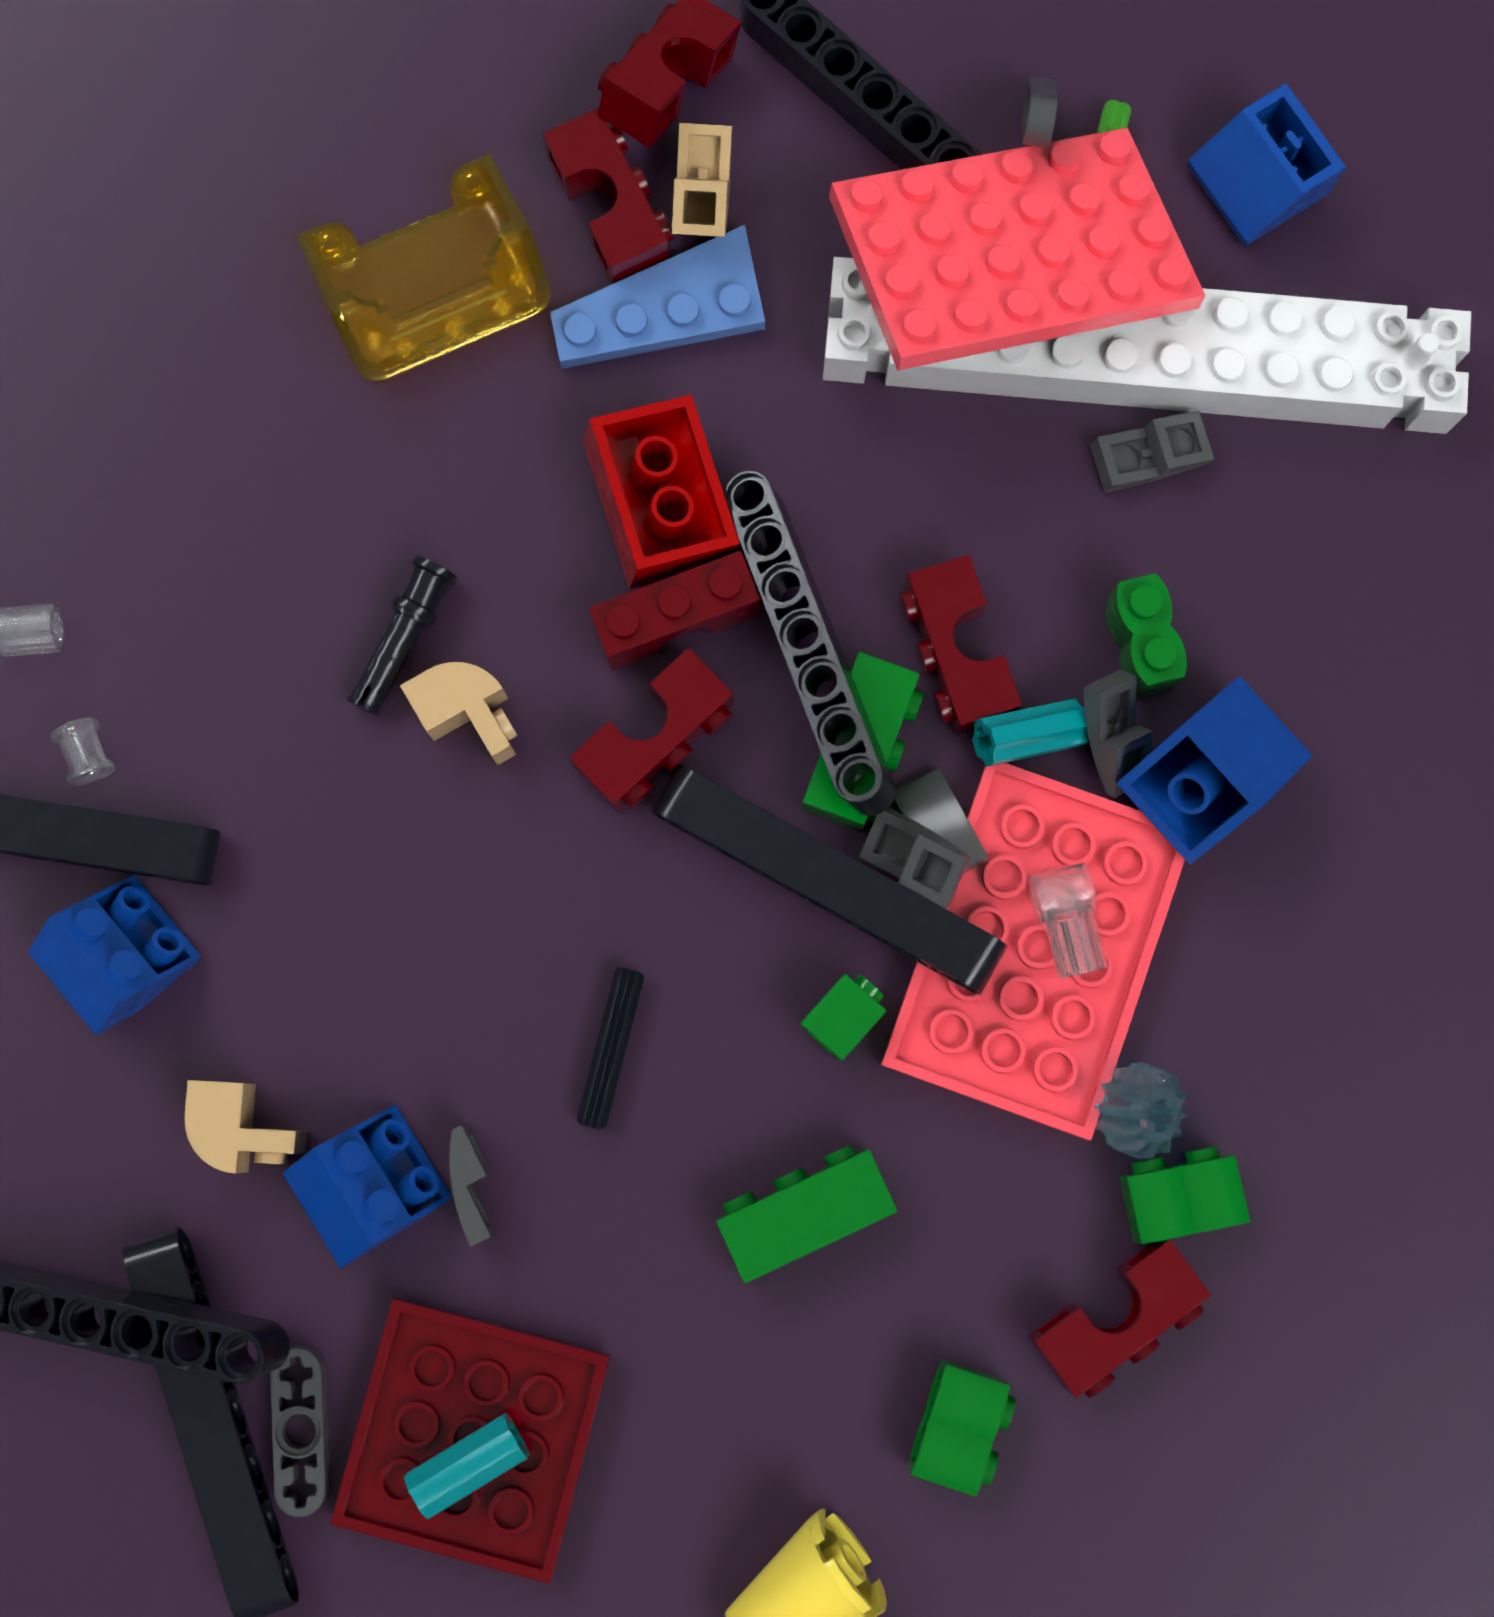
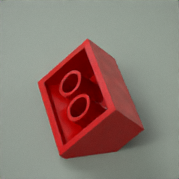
(659, 489)

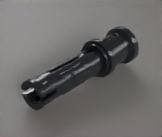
(411, 613)

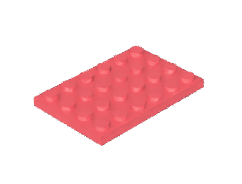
(1014, 247)
(1029, 1037)

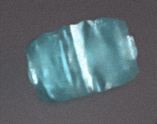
(1141, 1110)

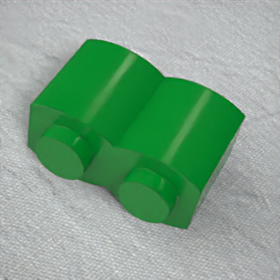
(1140, 624)
(1183, 1197)
(960, 1428)

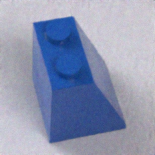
(1215, 770)

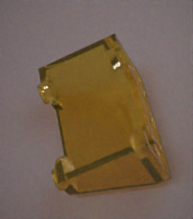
(432, 280)

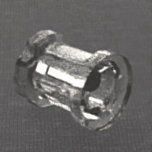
(83, 751)

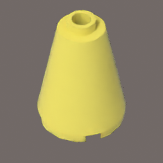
(814, 1576)

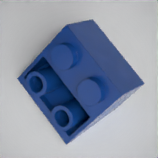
(1266, 165)
(112, 953)
(366, 1185)

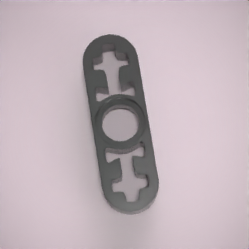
(1039, 111)
(315, 1472)

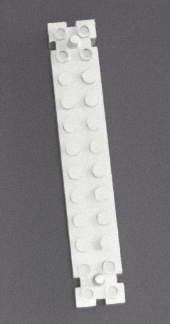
(1226, 358)

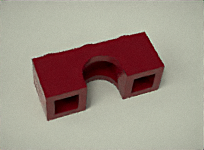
(646, 87)
(591, 158)
(698, 598)
(939, 602)
(624, 767)
(1162, 1295)

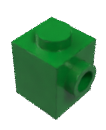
(844, 1015)

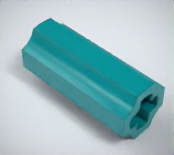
(1030, 732)
(466, 1466)

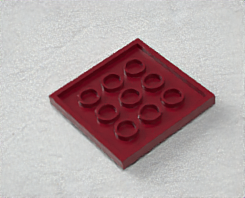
(437, 1384)

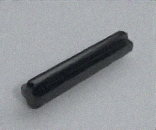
(610, 1048)

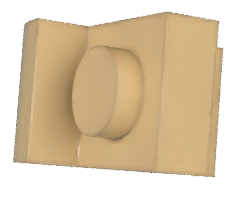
(702, 180)
(459, 694)
(222, 1132)

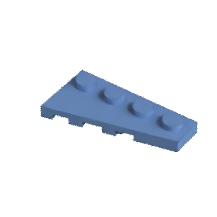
(673, 304)

